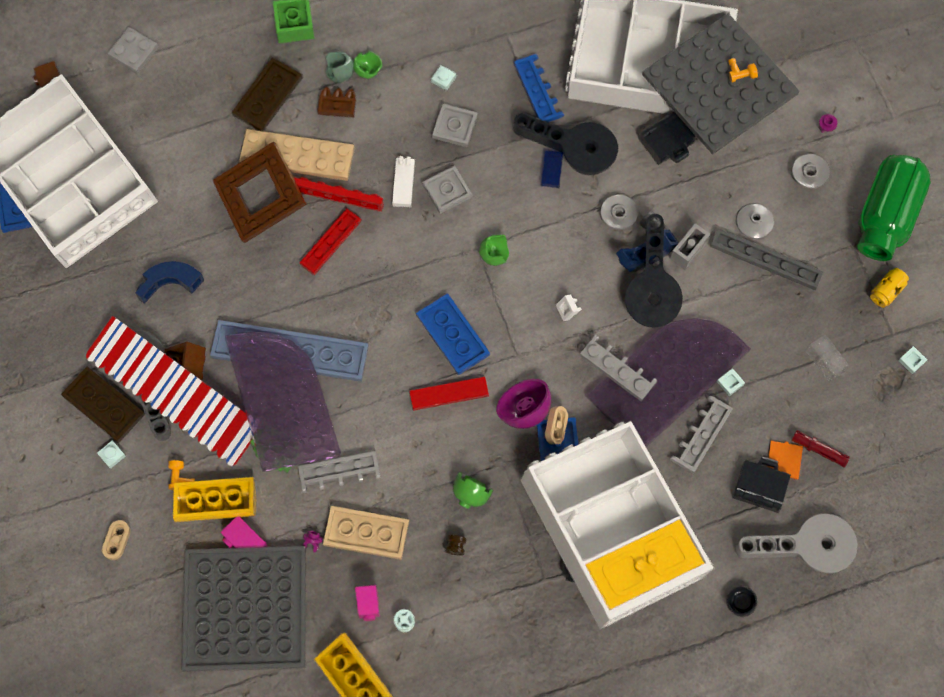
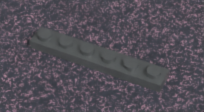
(766, 259)

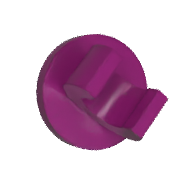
(827, 123)
(313, 538)

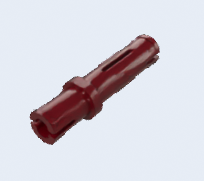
(820, 448)

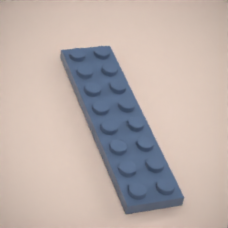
(329, 355)

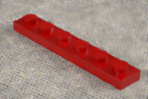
(340, 194)

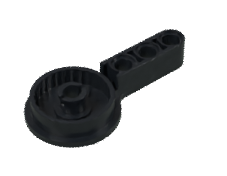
(573, 142)
(656, 281)

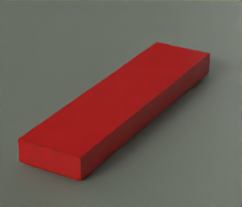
(330, 241)
(449, 393)

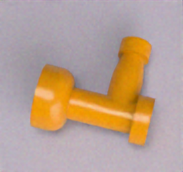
(735, 74)
(176, 466)

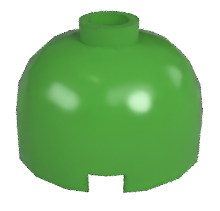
(470, 491)

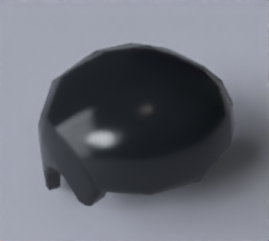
(742, 601)

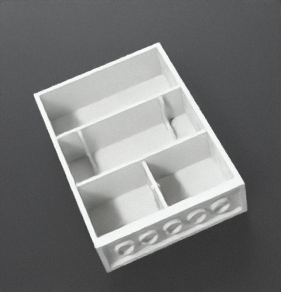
(622, 40)
(67, 172)

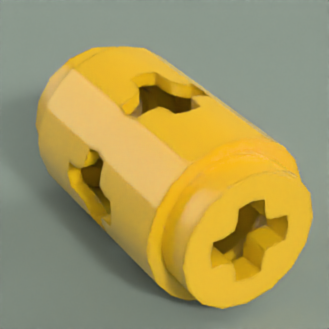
(894, 282)

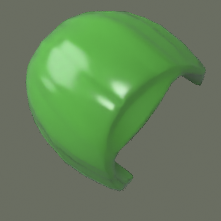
(494, 250)

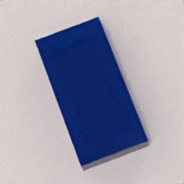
(552, 169)

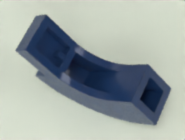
(634, 258)
(168, 273)

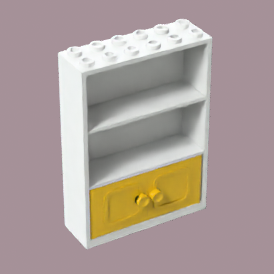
(620, 518)

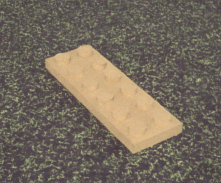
(304, 154)

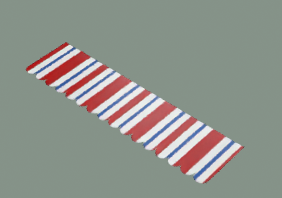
(172, 390)

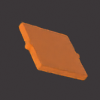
(788, 457)

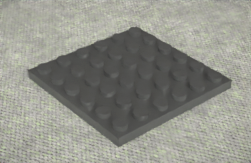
(699, 88)
(244, 609)

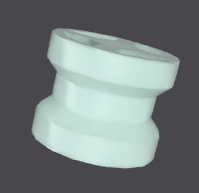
(404, 617)

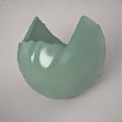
(339, 67)

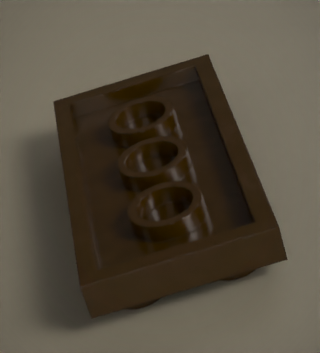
(267, 94)
(102, 404)

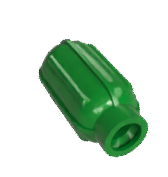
(892, 206)

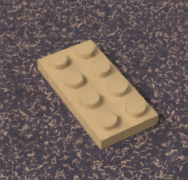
(366, 532)

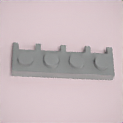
(617, 369)
(703, 435)
(338, 470)

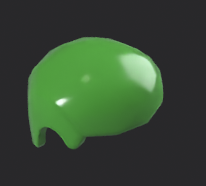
(367, 65)

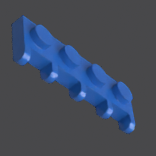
(536, 89)

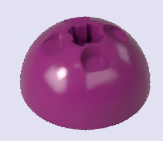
(525, 404)

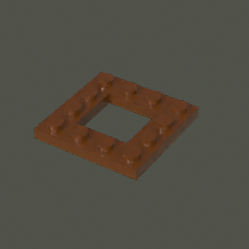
(290, 198)

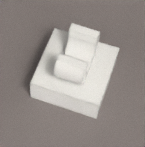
(567, 307)

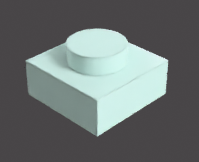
(443, 78)
(912, 360)
(730, 382)
(111, 454)

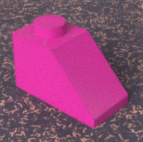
(241, 535)
(367, 602)

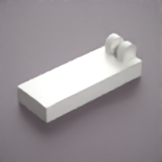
(403, 182)

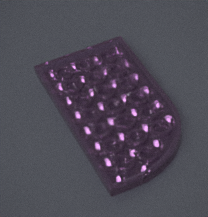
(685, 360)
(281, 400)

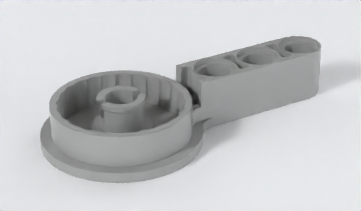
(808, 544)

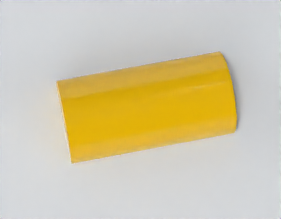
(214, 499)
(349, 670)

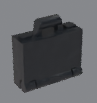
(667, 139)
(762, 484)

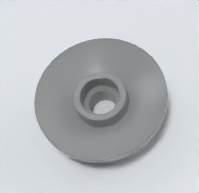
(813, 164)
(619, 204)
(751, 227)

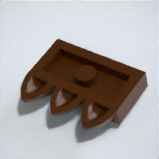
(337, 104)

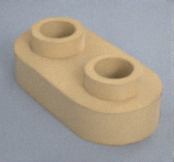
(556, 425)
(114, 540)

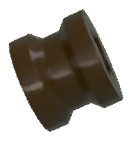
(455, 545)

